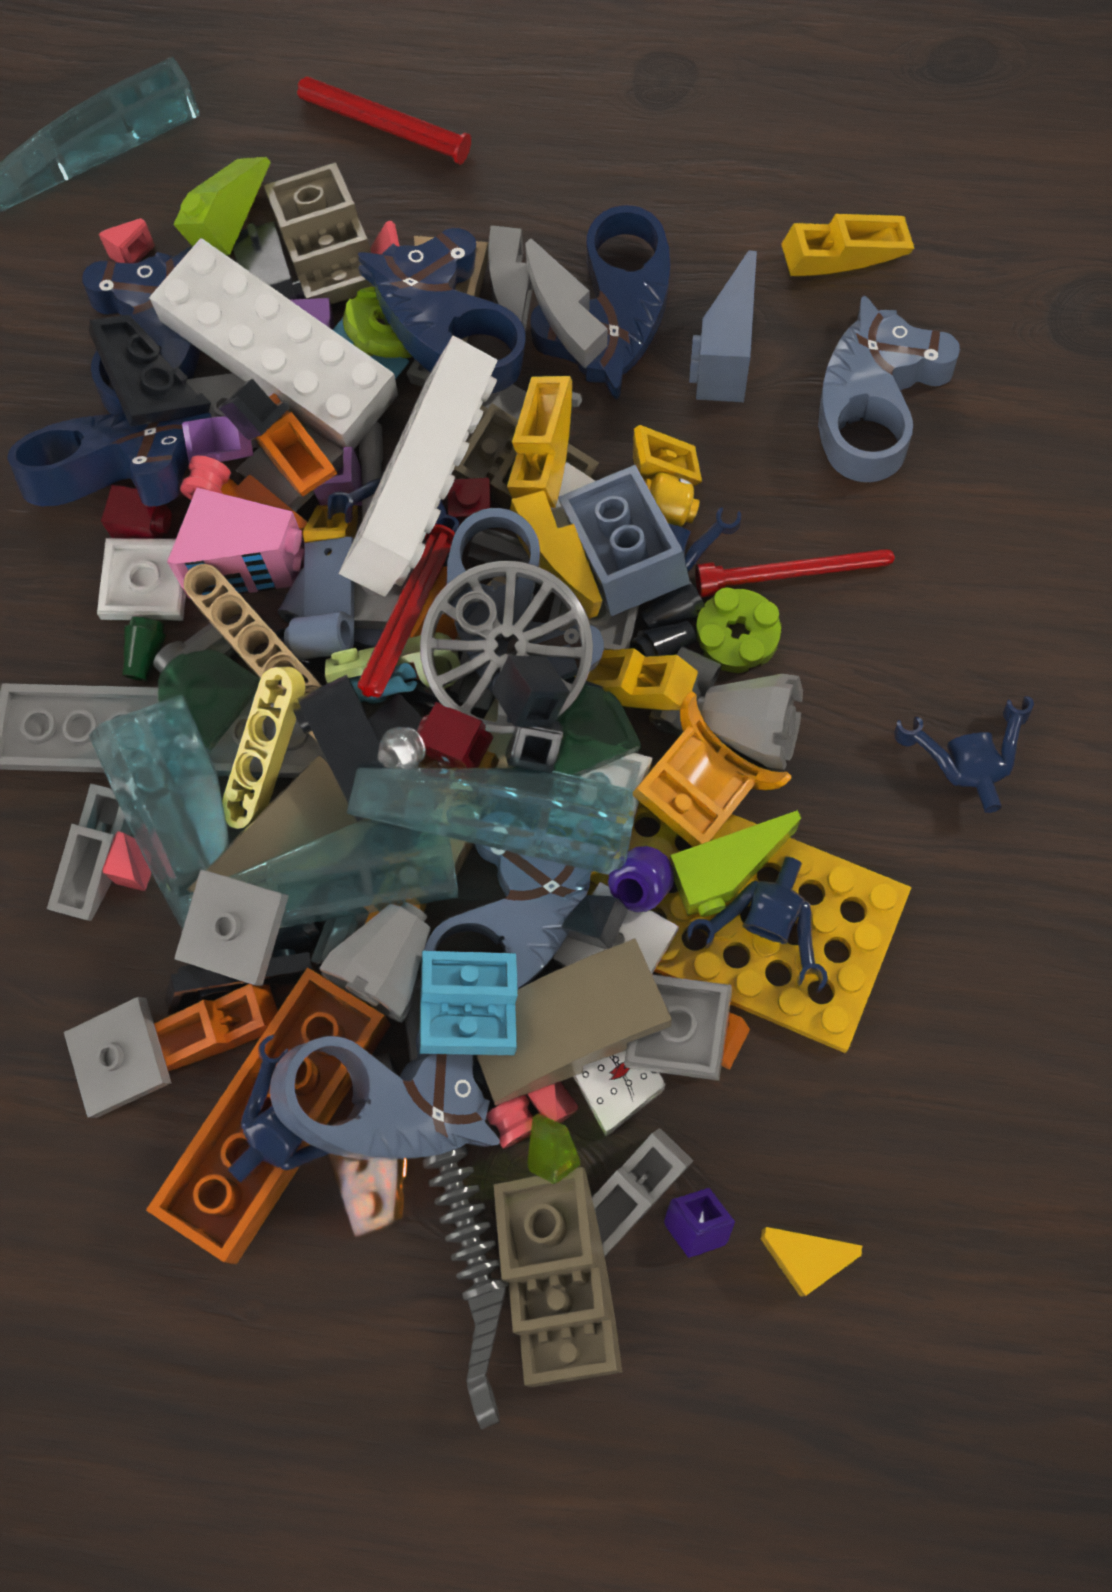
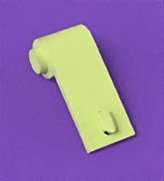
(354, 662)

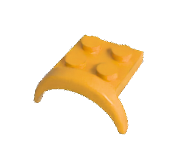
(700, 780)

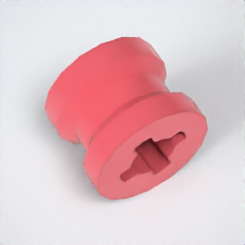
(204, 474)
(512, 1121)

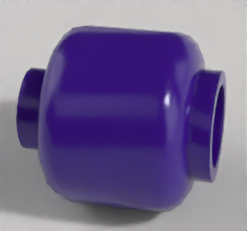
(642, 879)

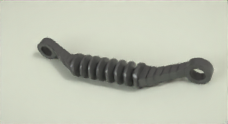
(487, 1292)

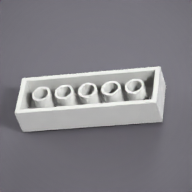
(275, 343)
(421, 469)

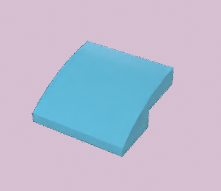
(468, 1003)

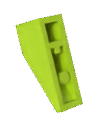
(222, 204)
(720, 868)

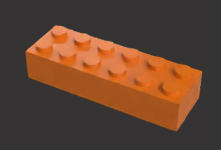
(201, 1193)

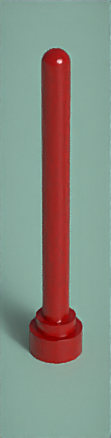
(713, 578)

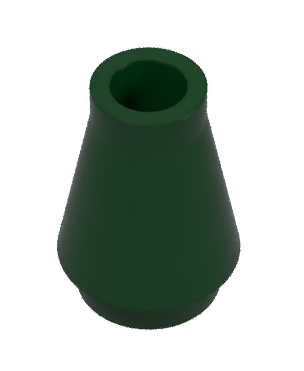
(141, 644)

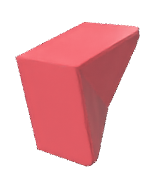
(127, 241)
(126, 863)
(553, 1102)

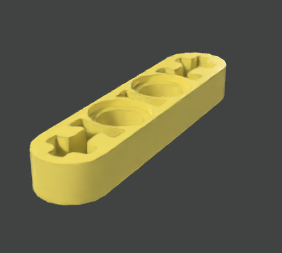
(257, 745)

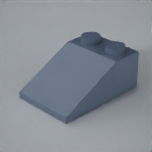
(724, 348)
(625, 540)

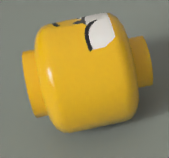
(674, 498)

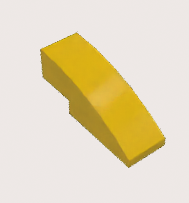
(845, 244)
(542, 438)
(559, 550)
(643, 680)

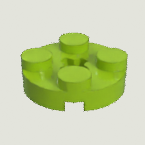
(366, 332)
(734, 607)

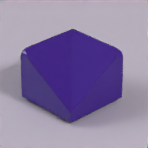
(699, 1222)

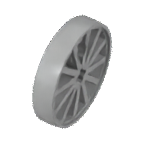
(493, 630)

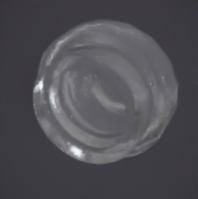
(401, 748)

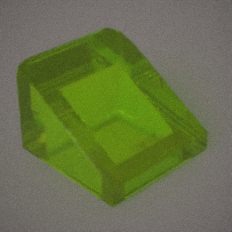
(551, 1150)

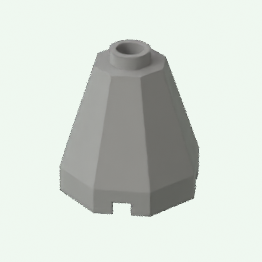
(756, 717)
(382, 960)

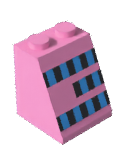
(244, 540)

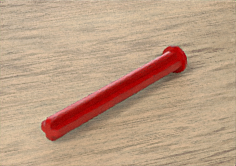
(385, 119)
(406, 612)

